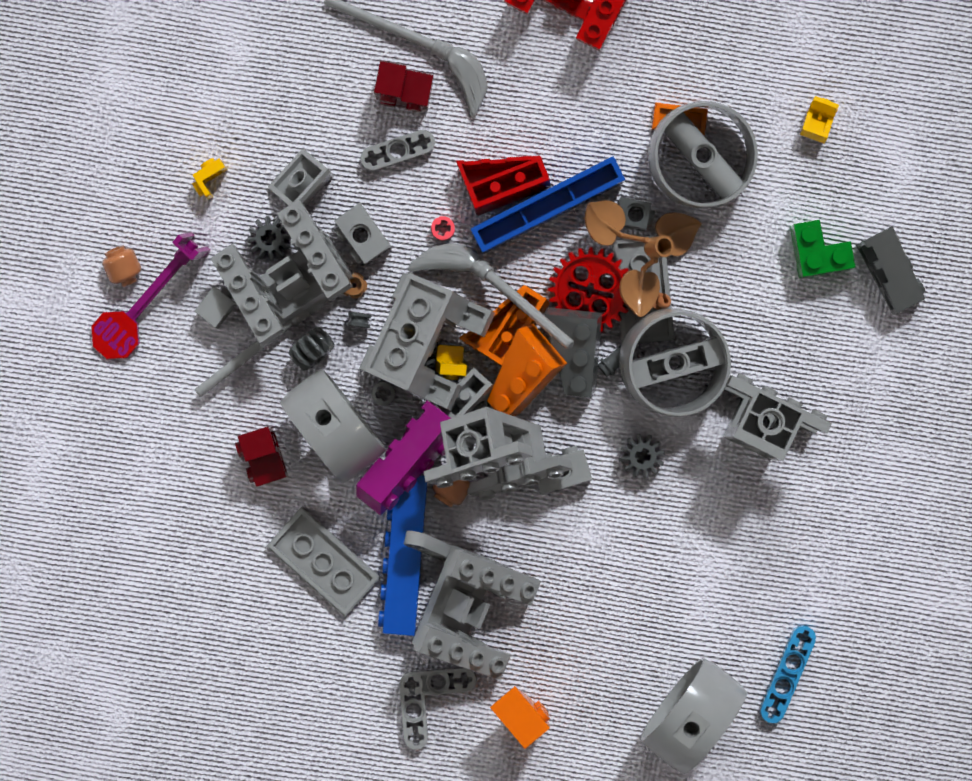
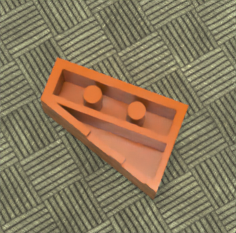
(504, 326)
(525, 371)

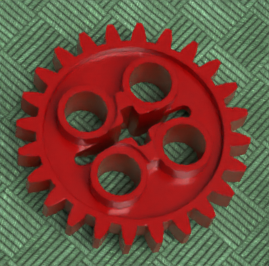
(597, 266)

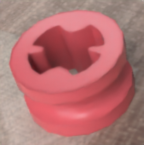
(437, 221)

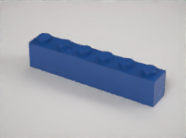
(547, 205)
(403, 563)

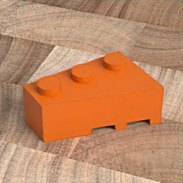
(522, 716)

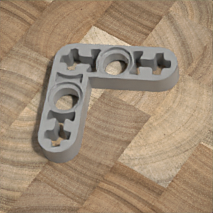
(425, 688)

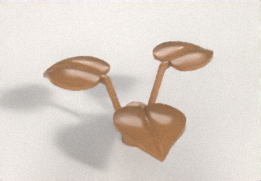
(674, 238)

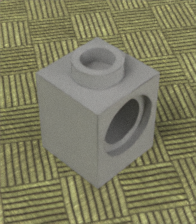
(216, 306)

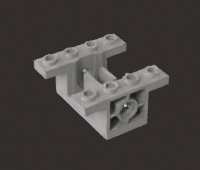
(289, 284)
(413, 333)
(782, 418)
(505, 449)
(460, 605)

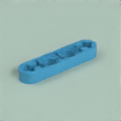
(783, 672)

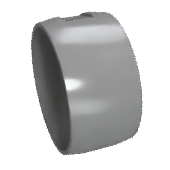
(715, 169)
(693, 358)
(332, 426)
(694, 716)

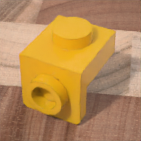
(819, 119)
(209, 170)
(450, 361)

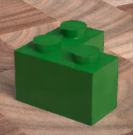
(813, 256)

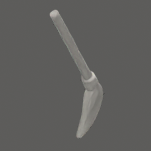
(460, 61)
(464, 259)
(252, 350)

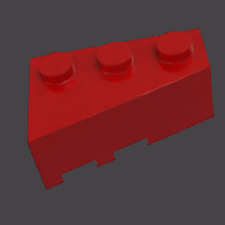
(502, 181)

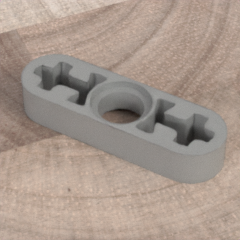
(376, 149)
(427, 545)

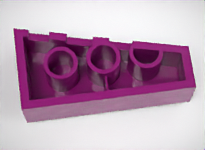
(404, 461)

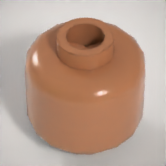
(121, 265)
(452, 495)

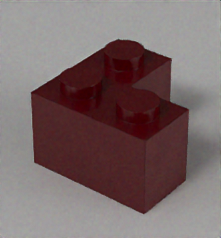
(403, 87)
(263, 455)

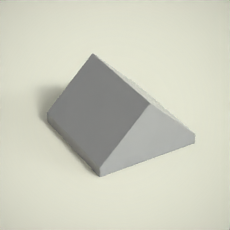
(301, 179)

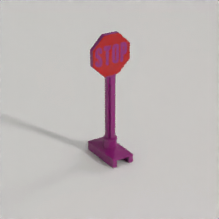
(117, 332)

